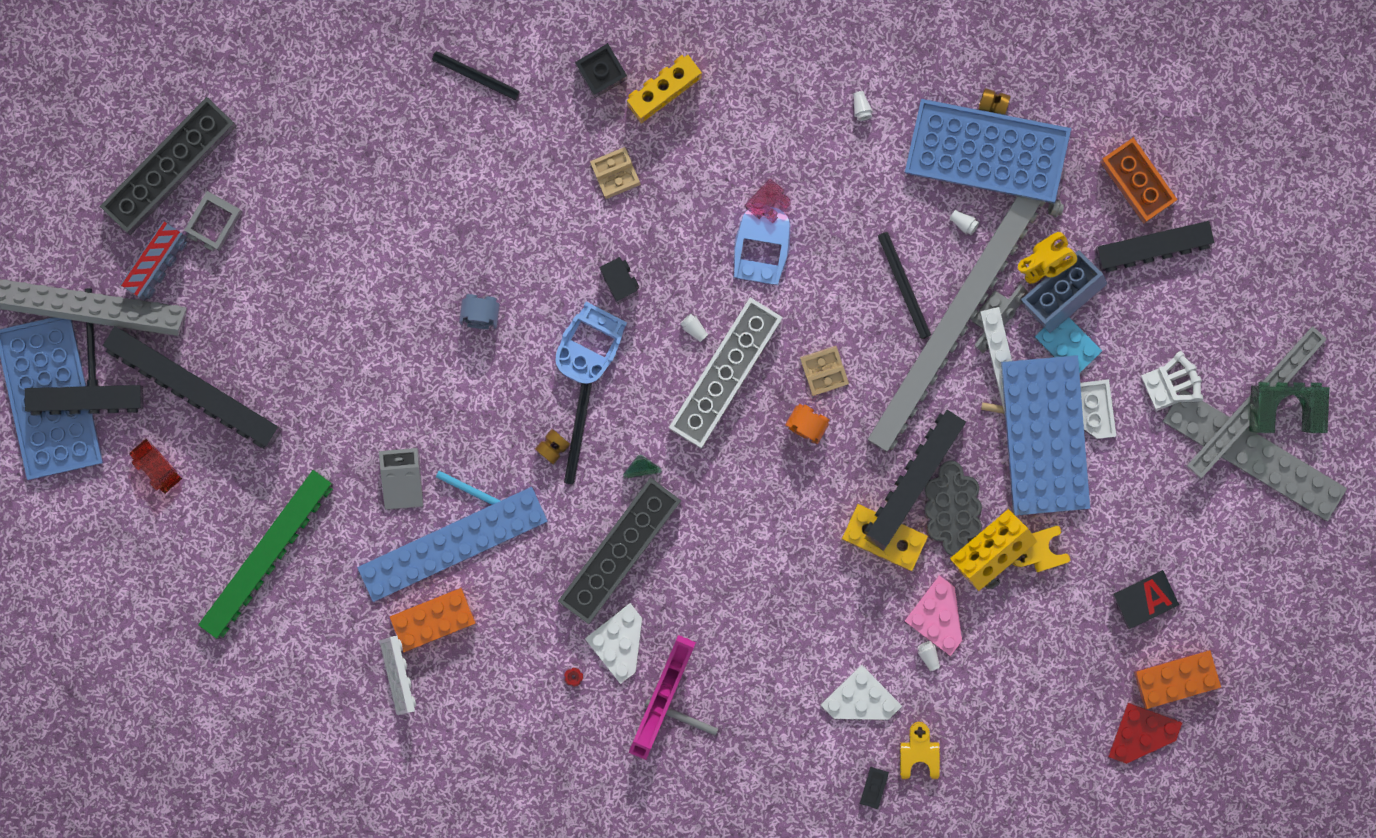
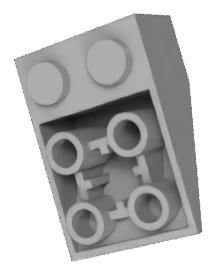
(401, 478)

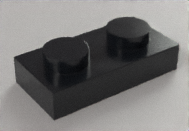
(874, 787)

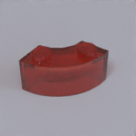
(156, 467)

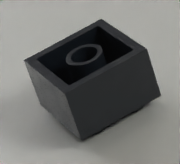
(601, 70)
(619, 281)

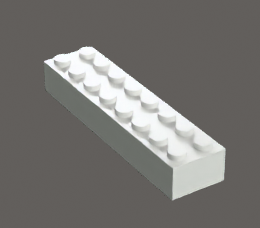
(725, 373)

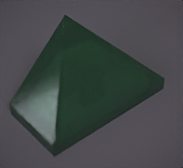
(640, 467)

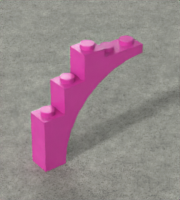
(662, 697)

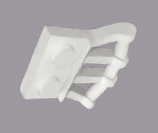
(1160, 387)

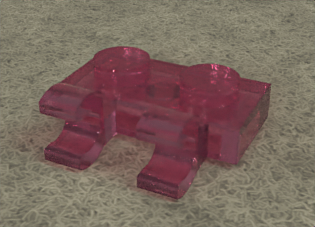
(764, 198)

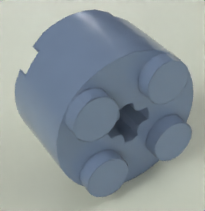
(479, 312)

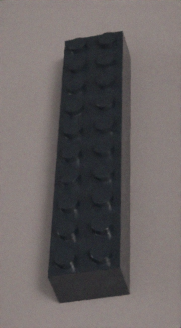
(192, 387)

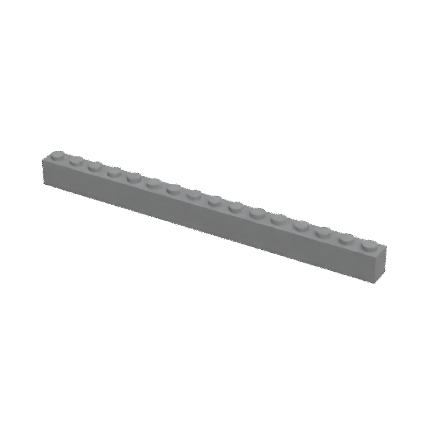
(954, 322)

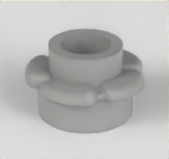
(1055, 208)

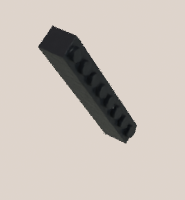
(915, 479)

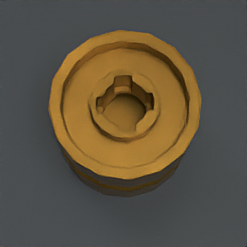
(994, 103)
(547, 451)

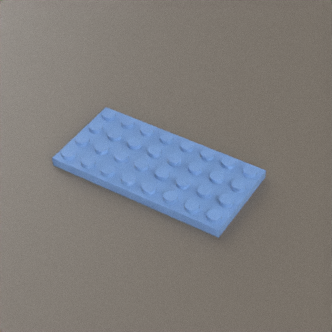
(988, 150)
(41, 357)
(1045, 435)

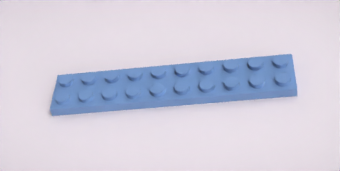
(452, 544)

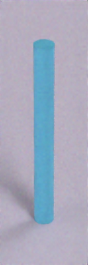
(467, 488)

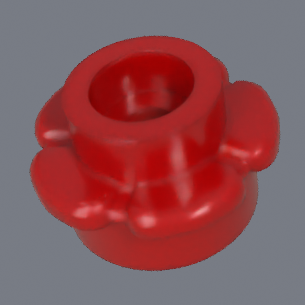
(578, 677)

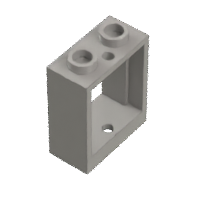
(193, 235)

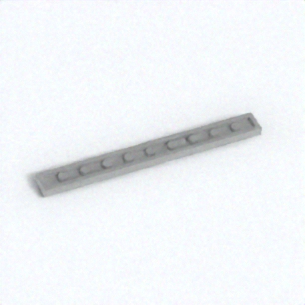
(1240, 418)

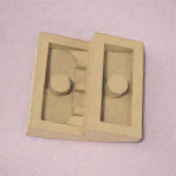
(609, 166)
(826, 379)

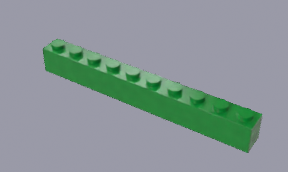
(265, 554)

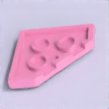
(938, 616)

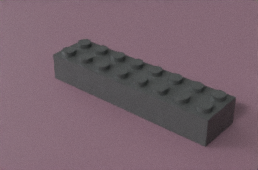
(168, 166)
(619, 551)

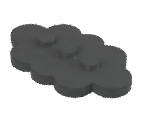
(953, 507)

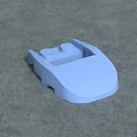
(764, 231)
(579, 362)

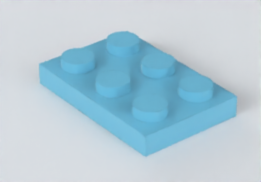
(1069, 341)

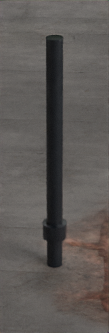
(91, 351)

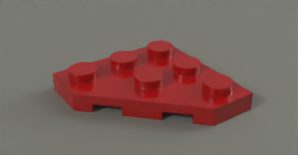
(1142, 733)

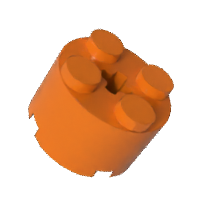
(807, 424)

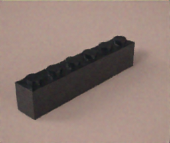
(1155, 245)
(84, 399)

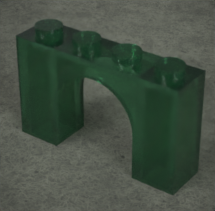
(1266, 398)

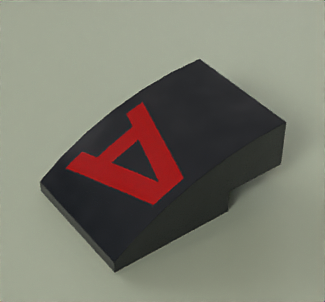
(1145, 599)

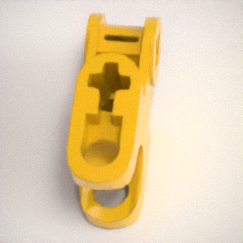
(1048, 259)
(1040, 553)
(919, 750)

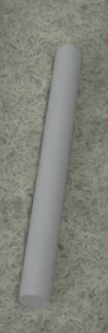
(689, 720)

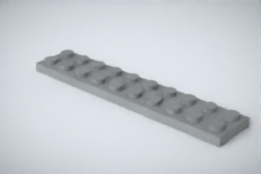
(91, 307)
(1260, 458)

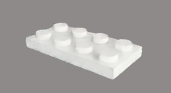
(397, 677)

